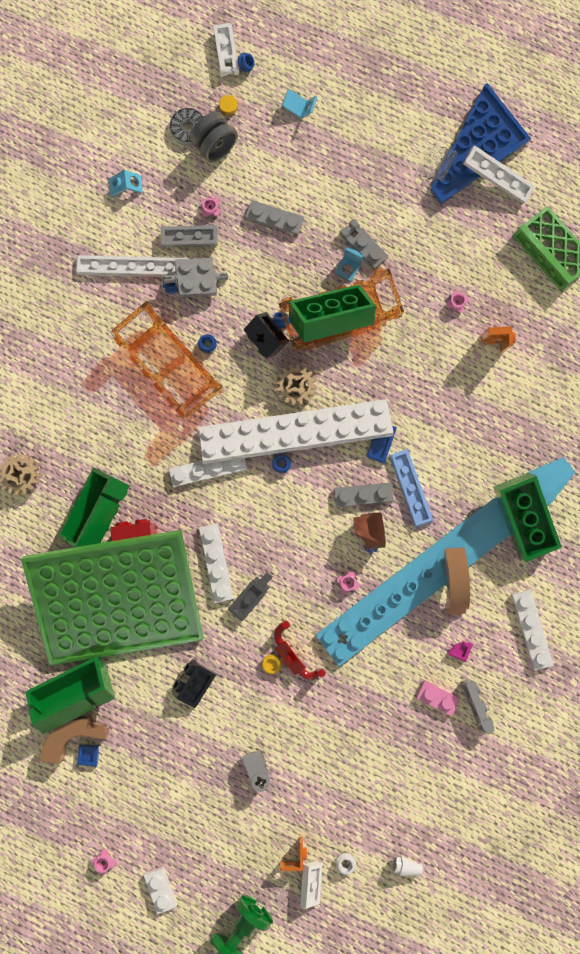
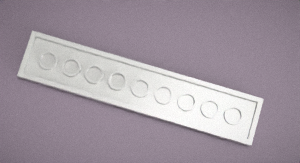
(295, 431)

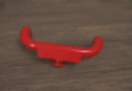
(289, 658)

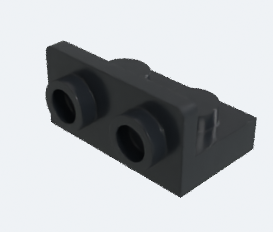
(193, 683)

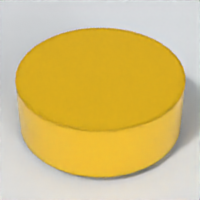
(228, 105)
(271, 664)

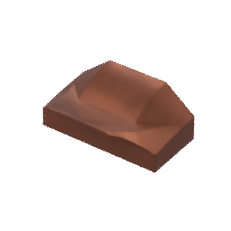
(371, 530)

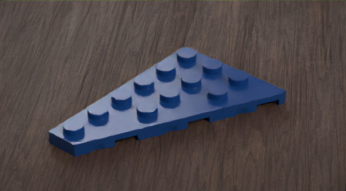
(489, 128)

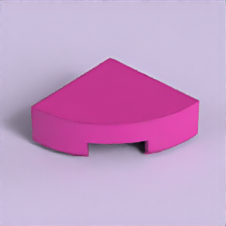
(461, 650)

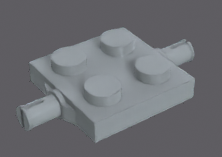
(195, 277)

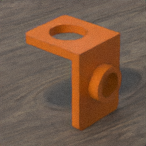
(296, 865)

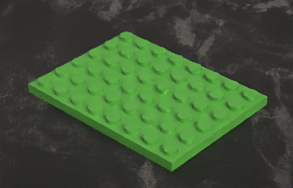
(113, 597)

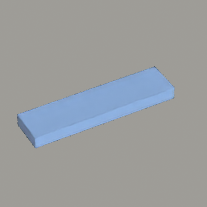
(411, 488)

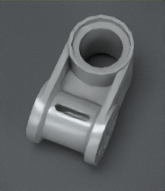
(256, 767)

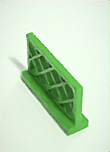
(544, 255)

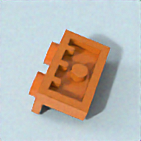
(504, 335)

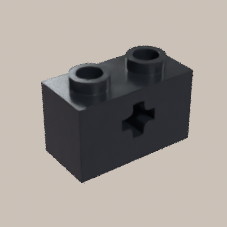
(266, 335)

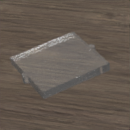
(436, 163)

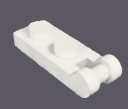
(226, 49)

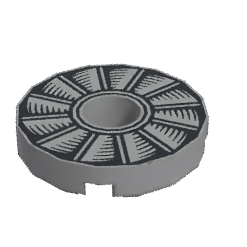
(179, 119)

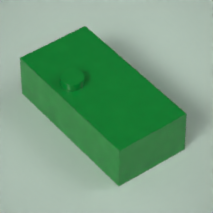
(331, 313)
(527, 516)

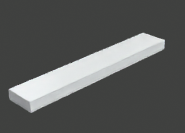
(125, 266)

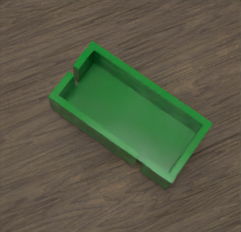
(93, 509)
(69, 695)

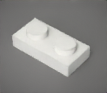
(311, 884)
(160, 890)

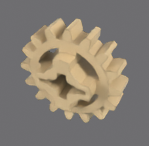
(303, 395)
(15, 466)

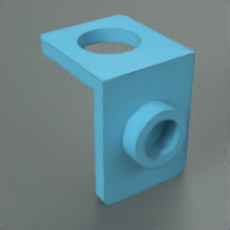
(298, 105)
(121, 182)
(351, 258)

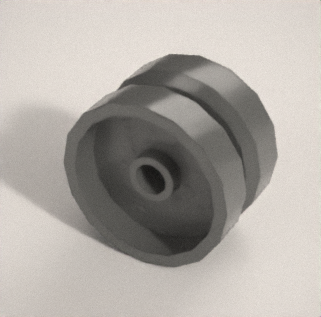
(213, 136)

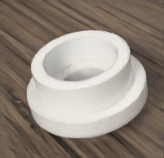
(346, 869)

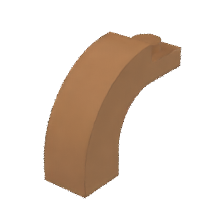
(457, 581)
(56, 743)

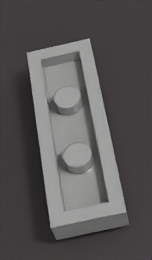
(274, 218)
(189, 236)
(364, 494)

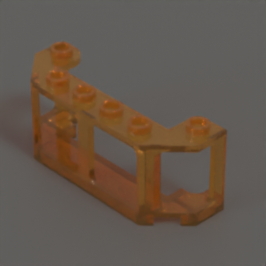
(380, 321)
(184, 356)

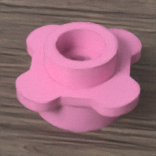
(210, 202)
(461, 298)
(351, 578)
(97, 862)

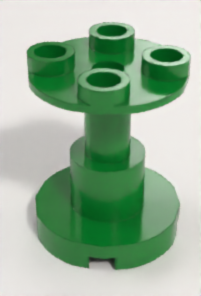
(250, 918)

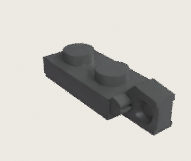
(250, 596)

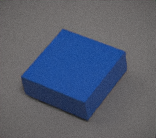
(88, 755)

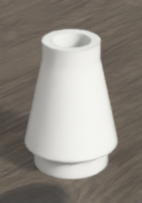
(405, 867)

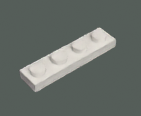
(498, 174)
(198, 471)
(216, 563)
(532, 629)

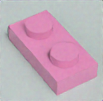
(438, 698)

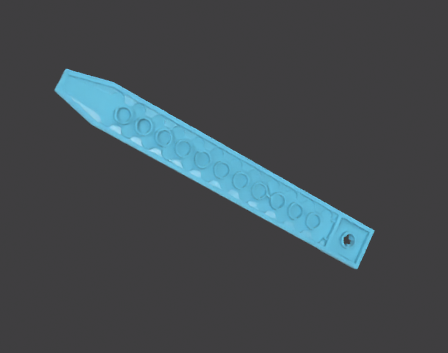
(427, 571)

